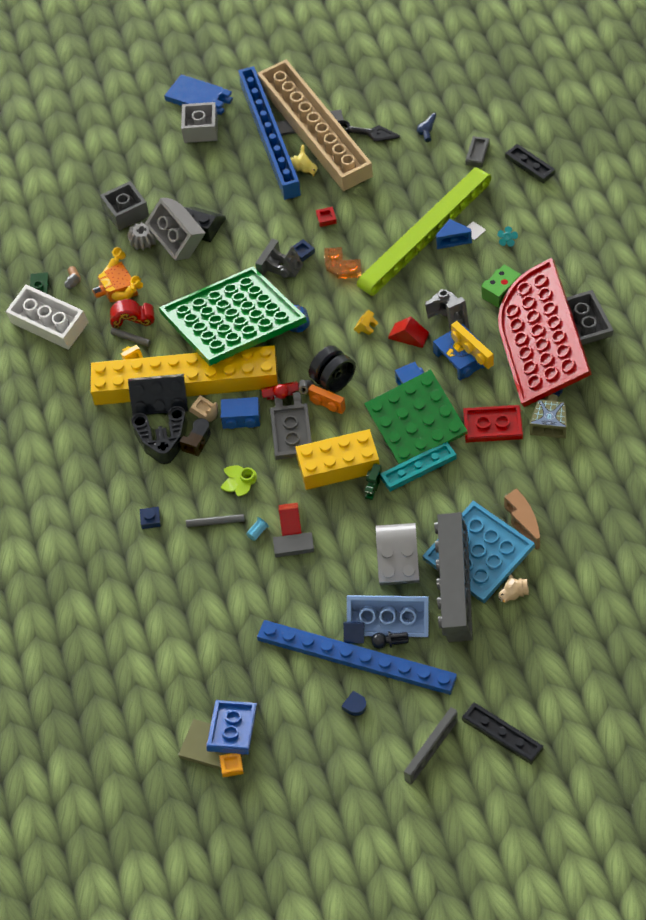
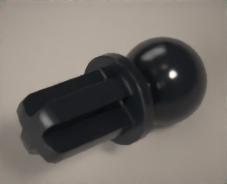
(379, 640)

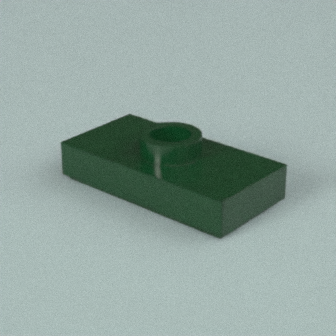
(40, 281)

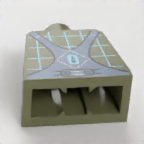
(549, 418)

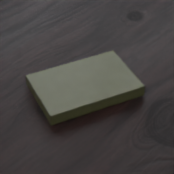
(195, 745)

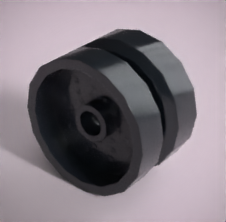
(332, 369)

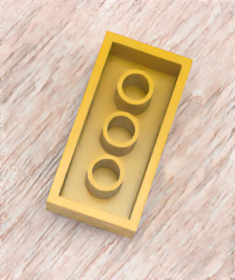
(336, 459)

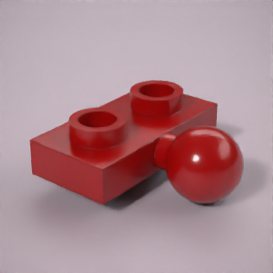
(280, 391)

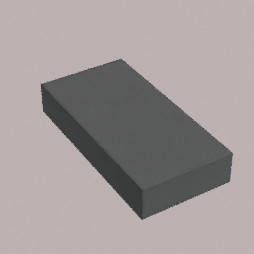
(477, 151)
(293, 544)

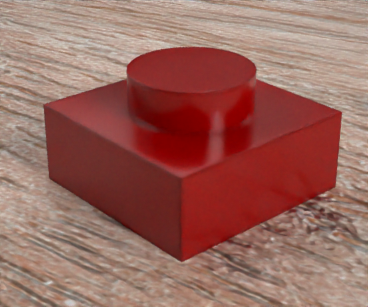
(326, 216)

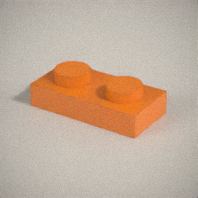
(326, 399)

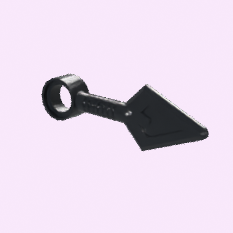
(376, 133)

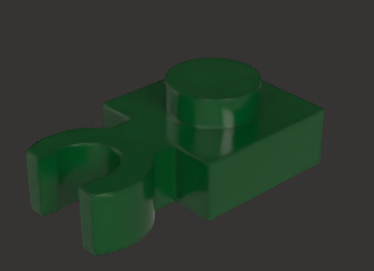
(373, 479)

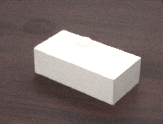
(47, 317)

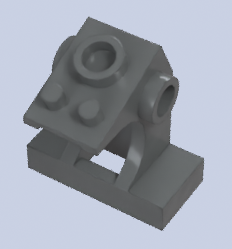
(272, 258)
(448, 305)

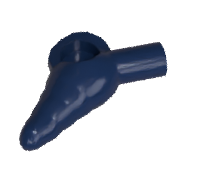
(426, 127)

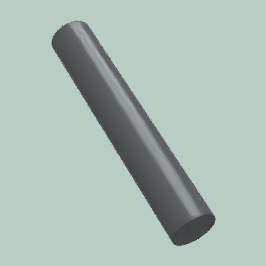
(131, 337)

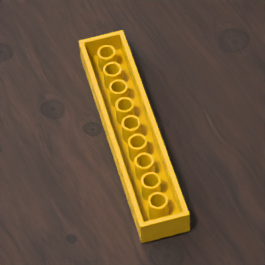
(242, 372)

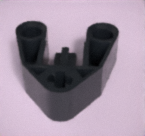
(164, 448)

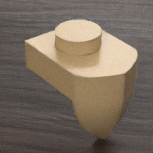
(204, 409)

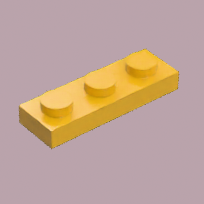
(472, 345)

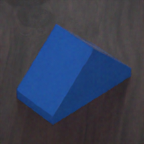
(453, 235)

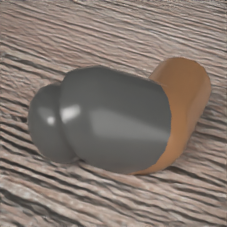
(73, 279)

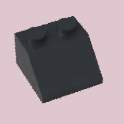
(207, 220)

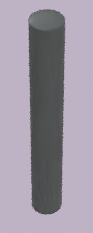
(215, 520)

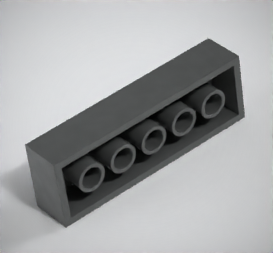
(454, 577)

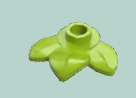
(238, 479)

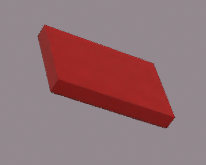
(493, 423)

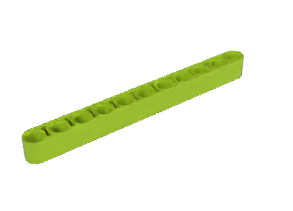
(423, 231)

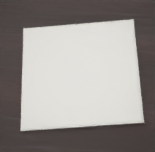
(476, 230)

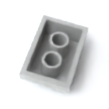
(175, 228)
(397, 554)

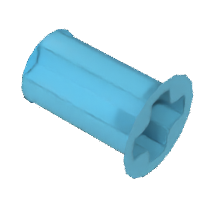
(255, 531)

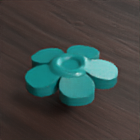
(507, 237)

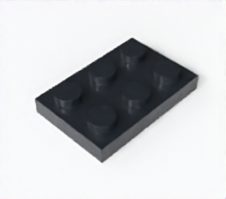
(157, 394)

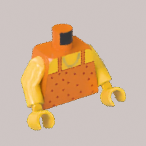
(116, 280)

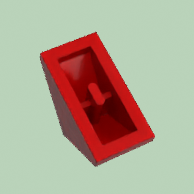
(409, 332)
(289, 519)

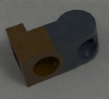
(197, 438)

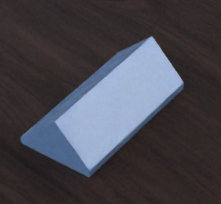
(390, 614)

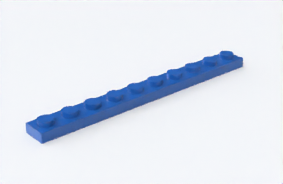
(357, 657)

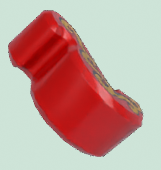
(131, 311)

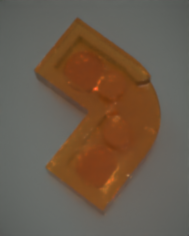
(342, 268)

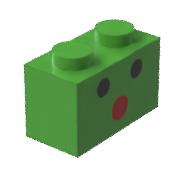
(498, 285)

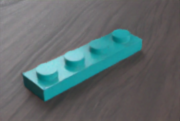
(418, 466)

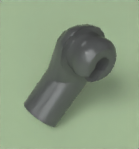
(304, 385)

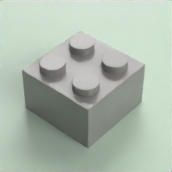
(199, 122)

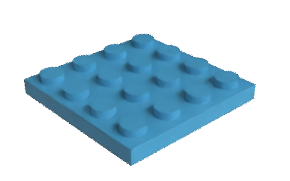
(493, 550)

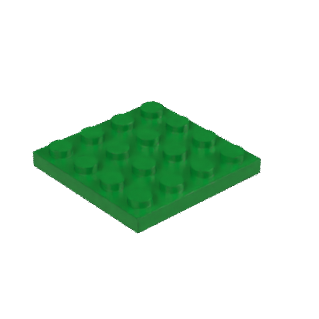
(415, 417)

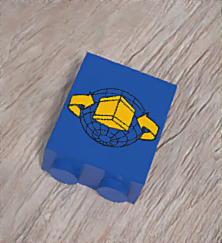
(455, 353)

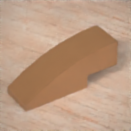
(522, 516)

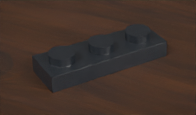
(530, 163)

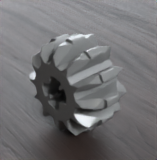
(141, 236)

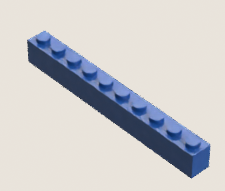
(269, 133)

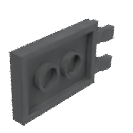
(289, 427)

